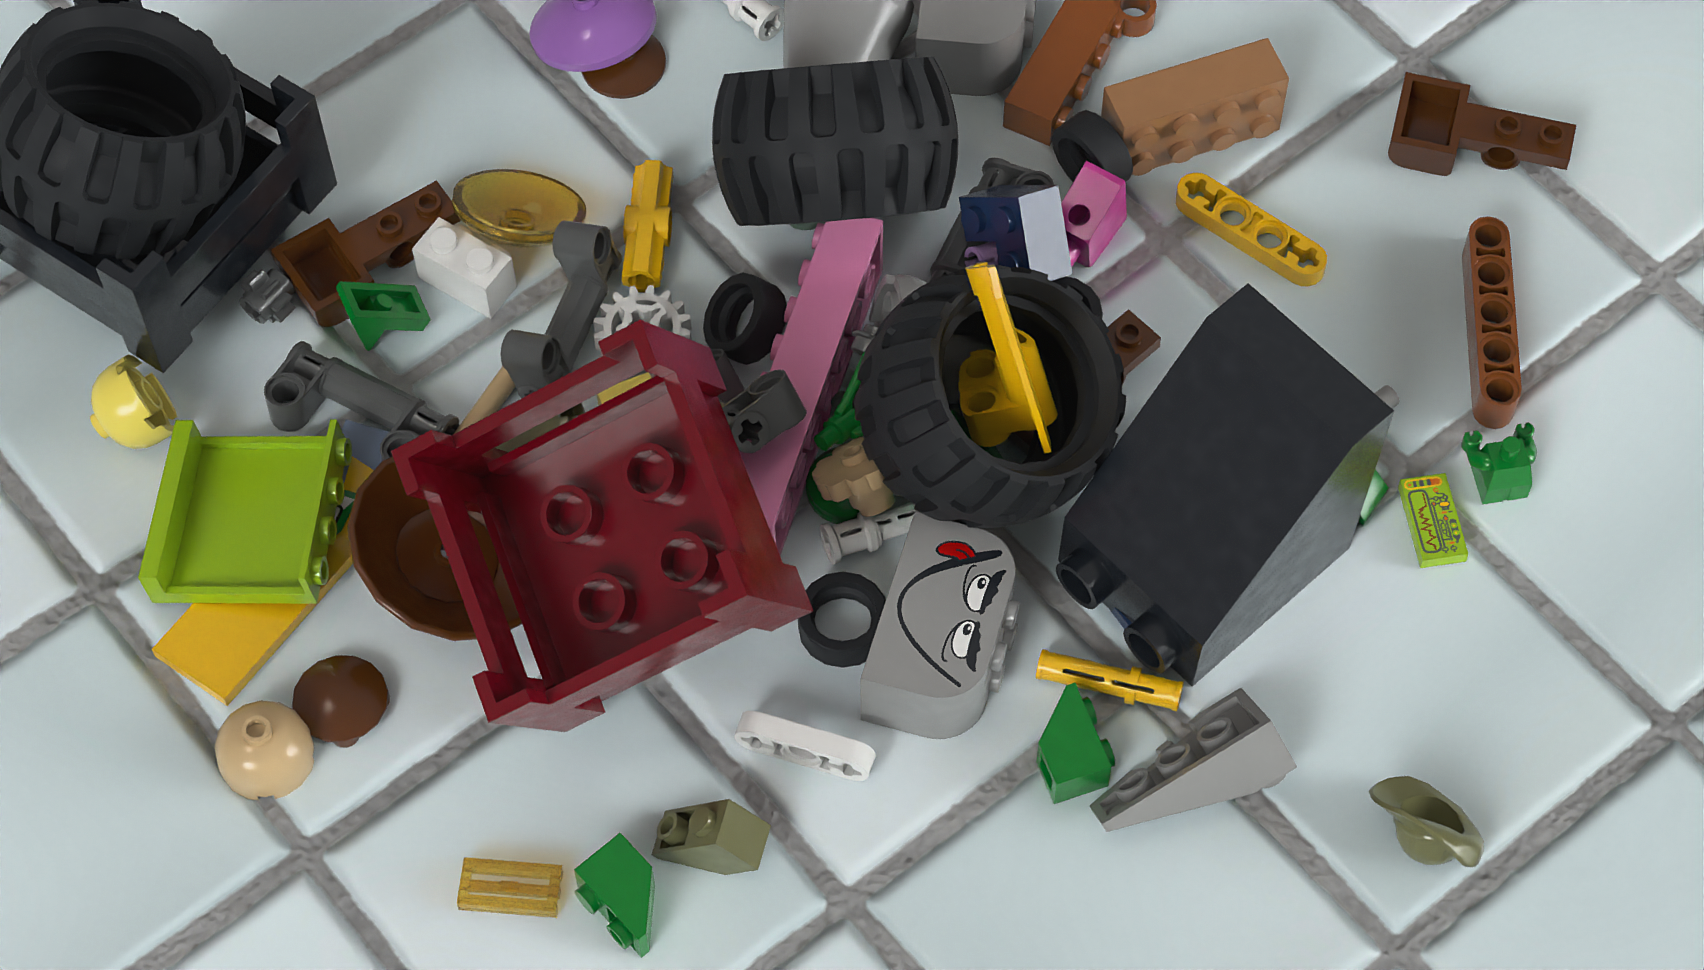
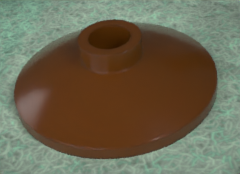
(631, 76)

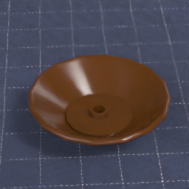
(402, 562)

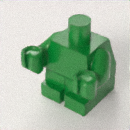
(1502, 467)

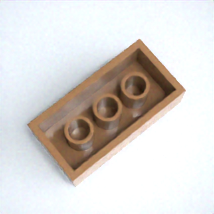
(1198, 105)

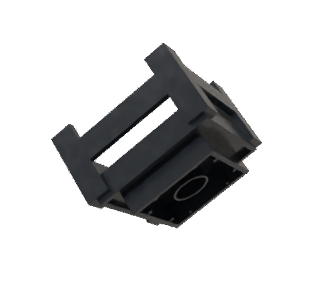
(165, 296)

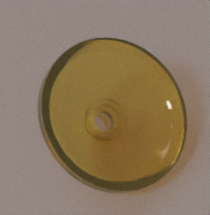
(516, 206)

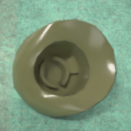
(1428, 822)

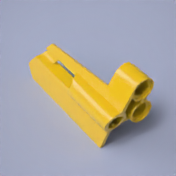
(1008, 387)

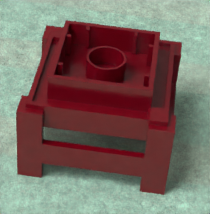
(615, 531)

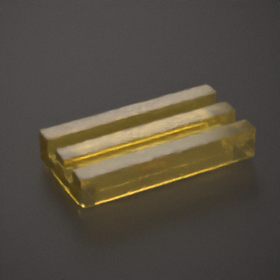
(509, 905)

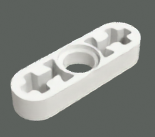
(805, 745)

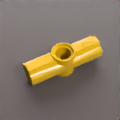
(647, 225)

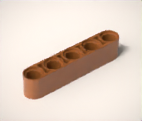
(1489, 339)

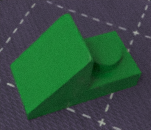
(381, 308)

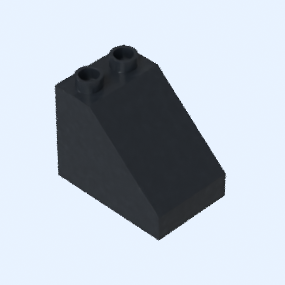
(1225, 489)

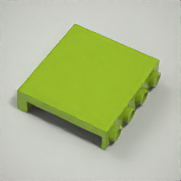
(244, 517)

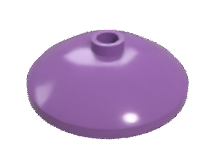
(590, 32)

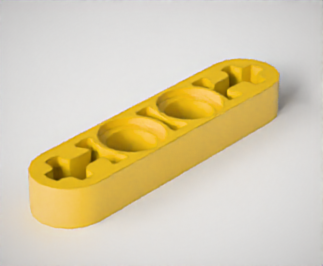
(1255, 223)

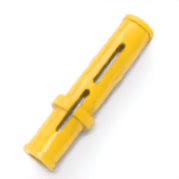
(1166, 692)

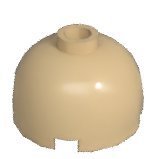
(264, 750)

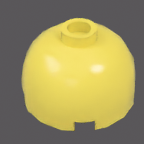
(131, 406)

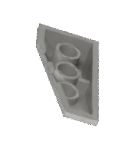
(1222, 758)

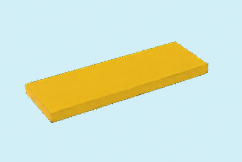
(230, 642)

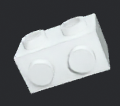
(465, 267)

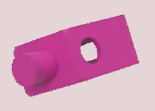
(1093, 213)

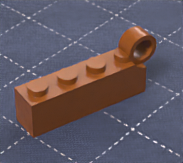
(1065, 61)

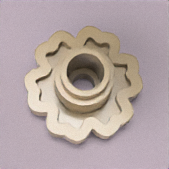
(853, 477)

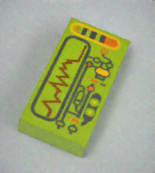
(1433, 520)

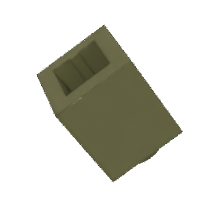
(712, 837)

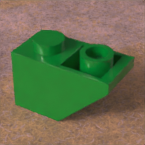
(1070, 750)
(622, 889)

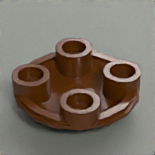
(341, 699)

